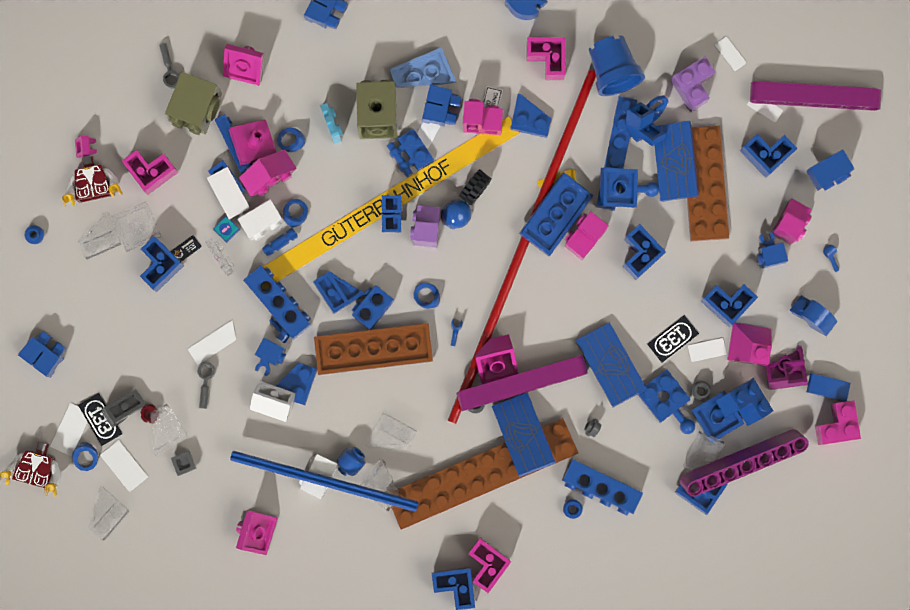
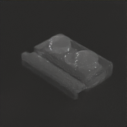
(703, 451)

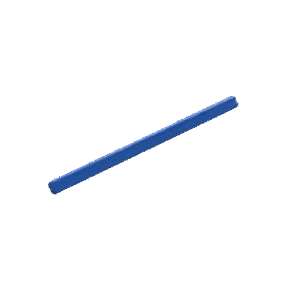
(324, 481)

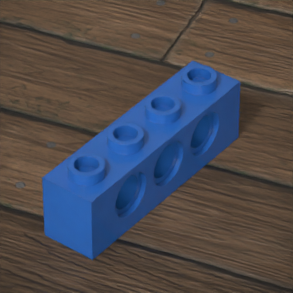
(255, 282)
(631, 495)

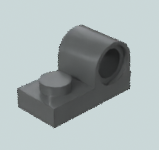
(123, 407)

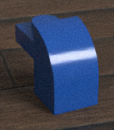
(525, 8)
(640, 125)
(814, 314)

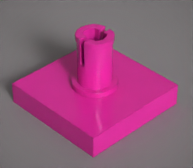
(243, 64)
(252, 141)
(256, 532)

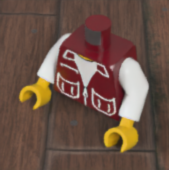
(91, 183)
(35, 469)

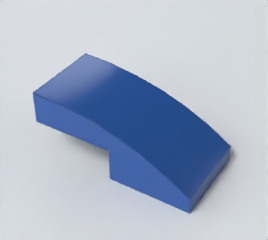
(828, 387)

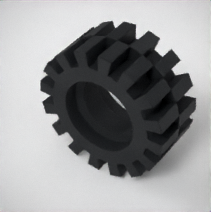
(475, 187)

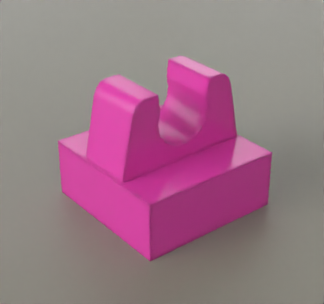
(82, 146)

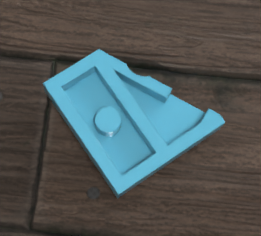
(329, 115)

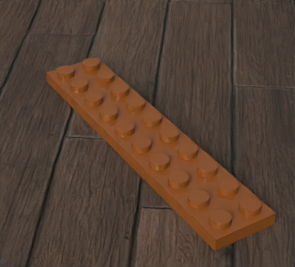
(474, 477)

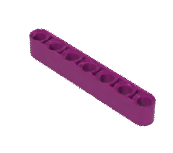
(815, 95)
(522, 383)
(733, 466)

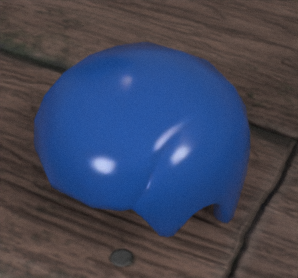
(456, 214)

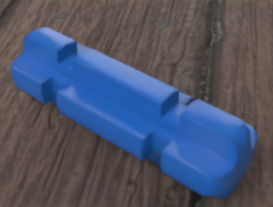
(280, 242)

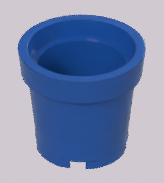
(614, 66)

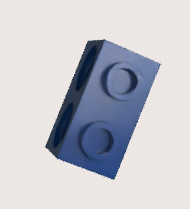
(377, 310)

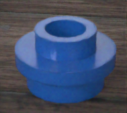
(40, 234)
(577, 513)

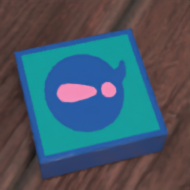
(226, 229)

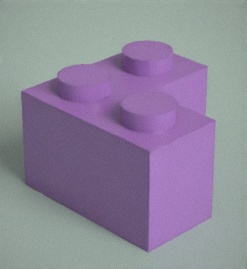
(689, 83)
(426, 226)

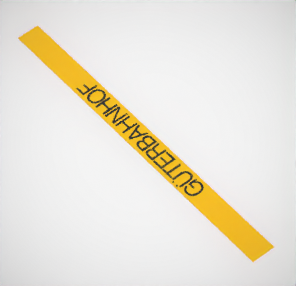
(372, 210)

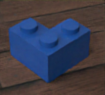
(768, 158)
(831, 170)
(646, 250)
(164, 264)
(729, 308)
(747, 400)
(458, 581)

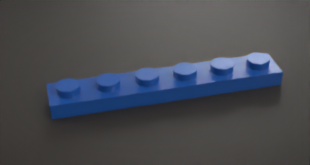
(618, 140)

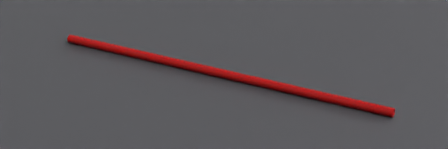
(523, 244)

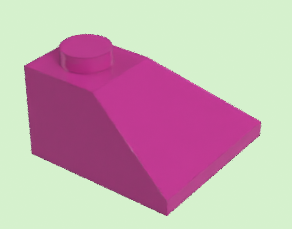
(750, 344)
(496, 359)

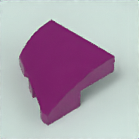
(787, 371)

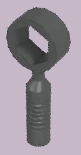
(167, 62)
(204, 388)

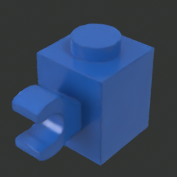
(771, 254)
(269, 353)

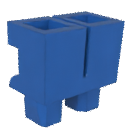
(322, 12)
(438, 104)
(391, 213)
(41, 356)

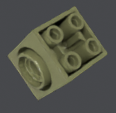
(193, 104)
(376, 109)

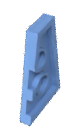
(423, 71)

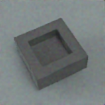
(183, 463)

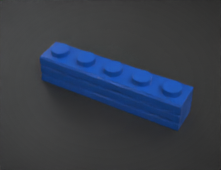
(224, 125)

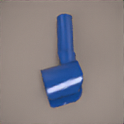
(829, 251)
(455, 332)
(283, 335)

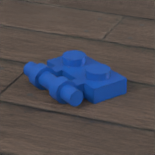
(415, 150)

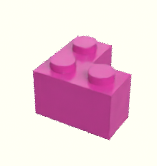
(548, 51)
(482, 119)
(267, 172)
(149, 175)
(792, 222)
(586, 236)
(844, 426)
(493, 564)

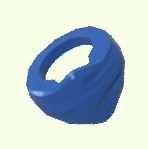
(658, 110)
(300, 140)
(293, 222)
(426, 305)
(84, 446)

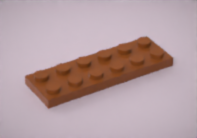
(709, 211)
(373, 349)

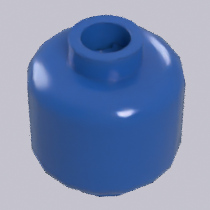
(350, 461)

